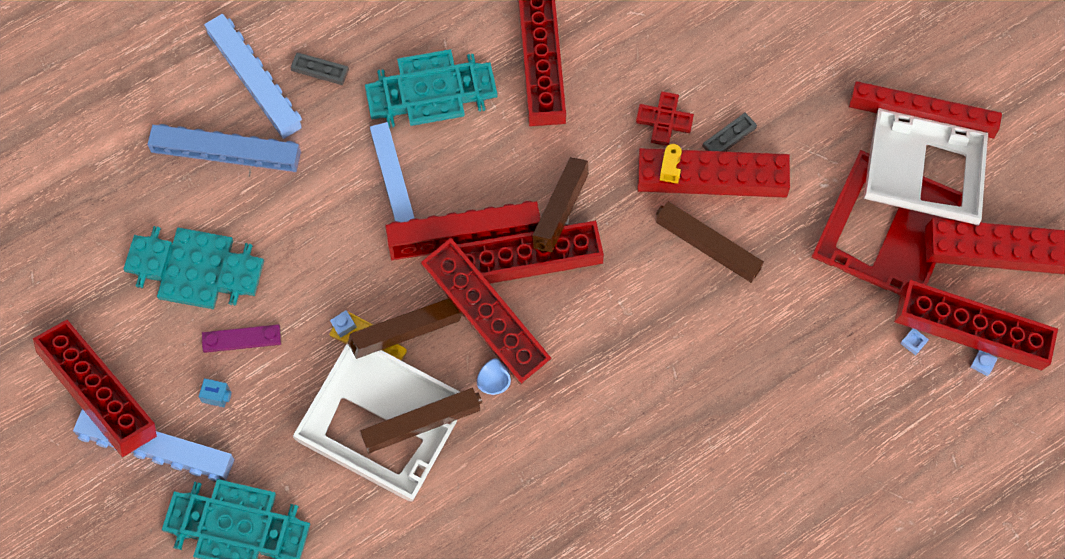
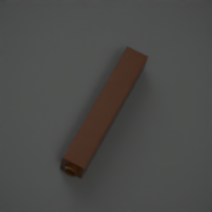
(560, 205)
(709, 241)
(403, 328)
(421, 420)

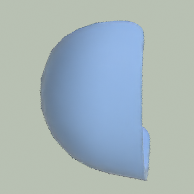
(493, 377)

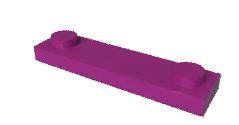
(241, 338)

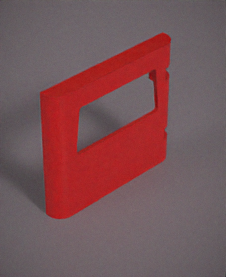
(904, 247)

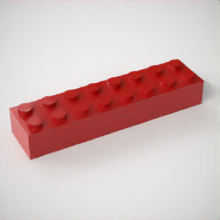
(542, 62)
(717, 173)
(426, 235)
(995, 246)
(516, 258)
(485, 311)
(976, 325)
(95, 388)

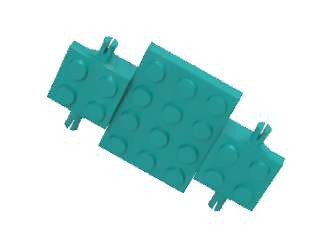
(430, 88)
(194, 267)
(235, 523)

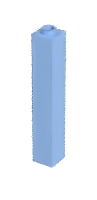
(391, 172)

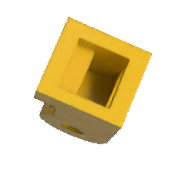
(671, 158)

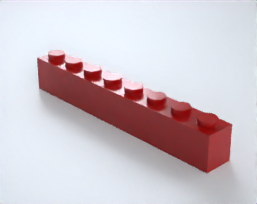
(871, 97)

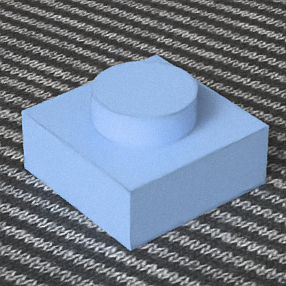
(343, 323)
(914, 341)
(984, 362)

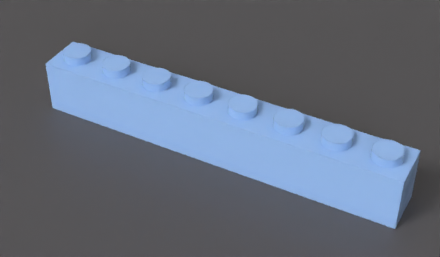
(253, 76)
(168, 450)

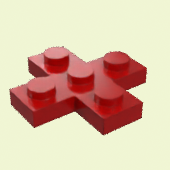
(664, 118)

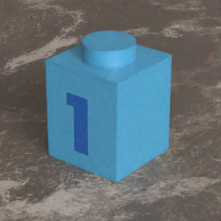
(215, 393)

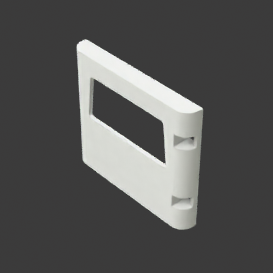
(899, 159)
(387, 390)

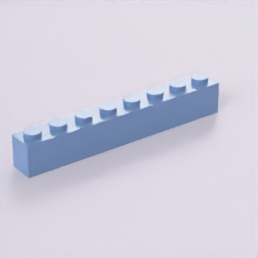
(224, 147)

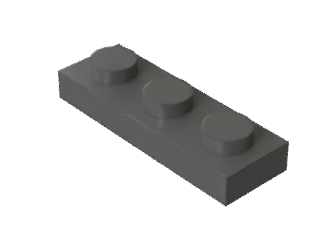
(319, 68)
(730, 134)

